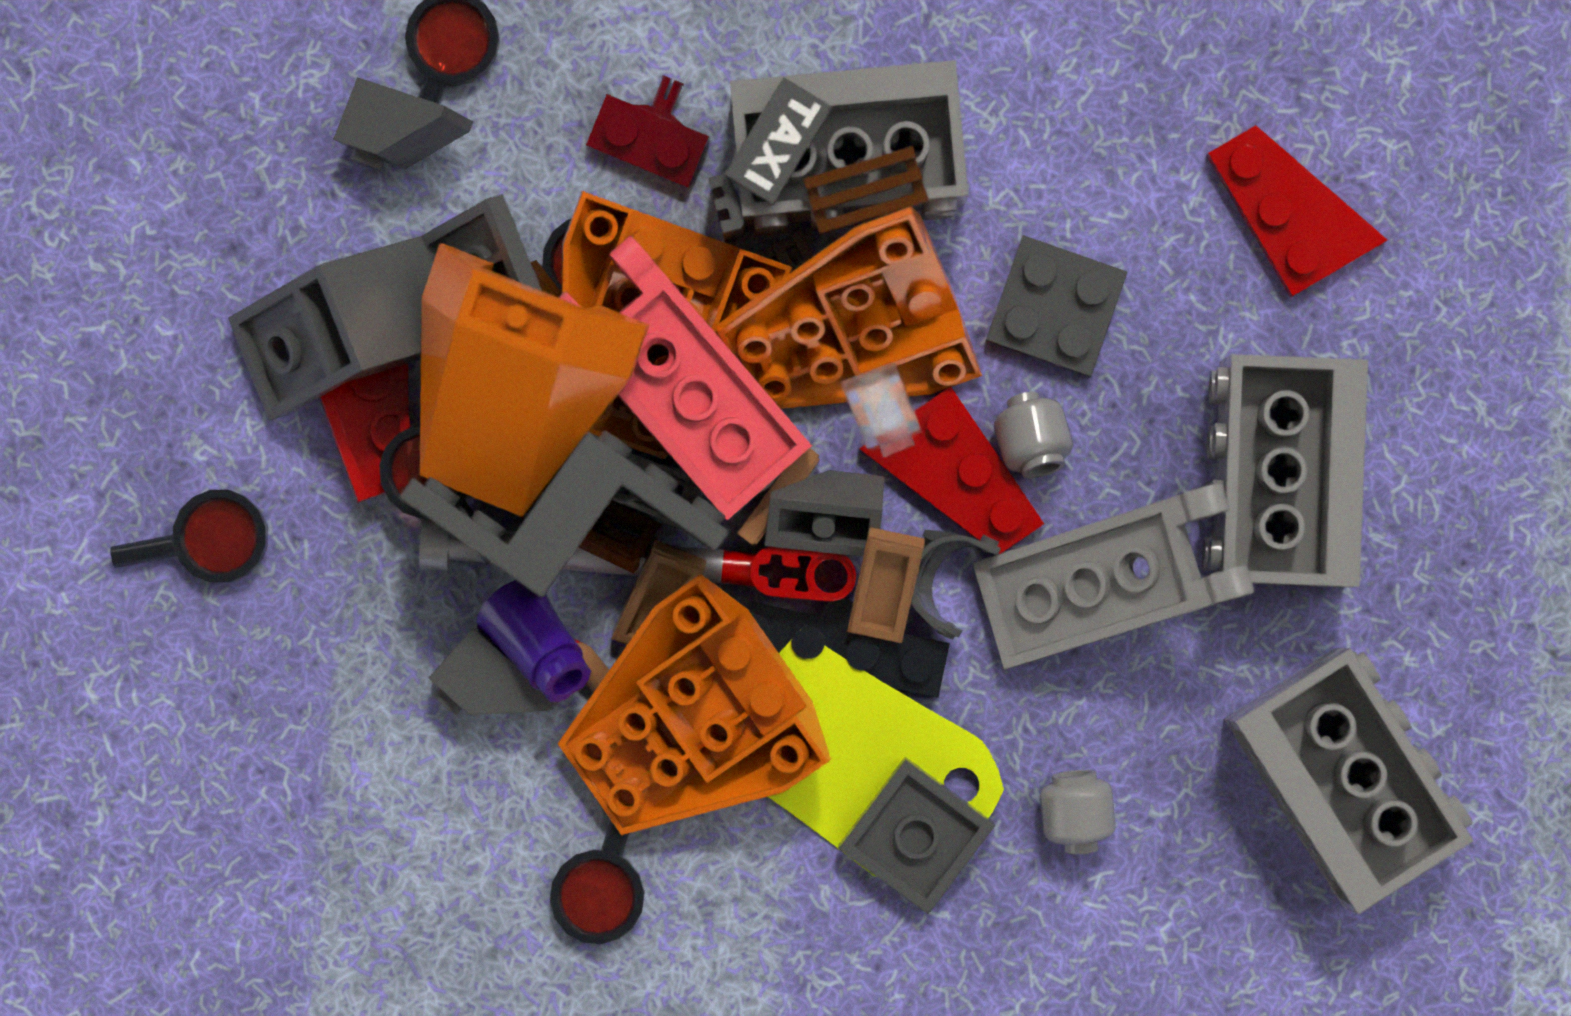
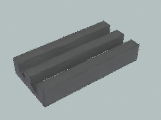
(727, 208)

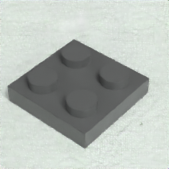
(1056, 306)
(916, 835)

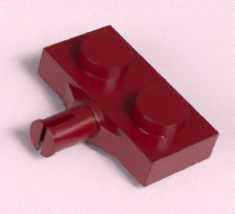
(650, 135)

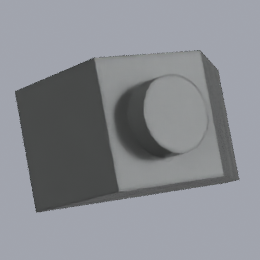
(395, 126)
(826, 513)
(484, 681)

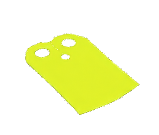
(867, 737)

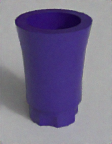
(534, 640)

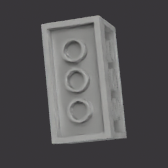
(871, 114)
(1323, 463)
(1311, 784)

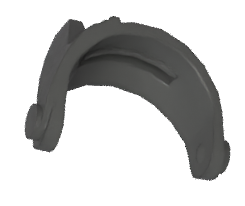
(936, 547)

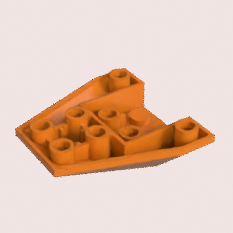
(705, 271)
(854, 309)
(511, 379)
(694, 716)

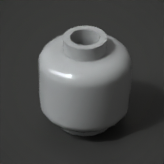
(1033, 435)
(1077, 810)

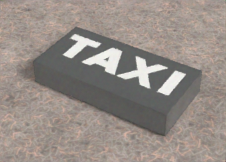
(778, 141)

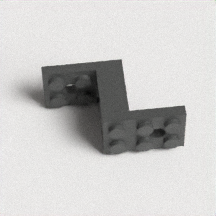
(363, 309)
(567, 511)

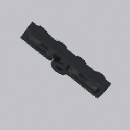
(909, 666)

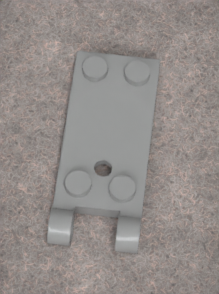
(1084, 581)

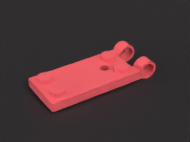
(702, 397)

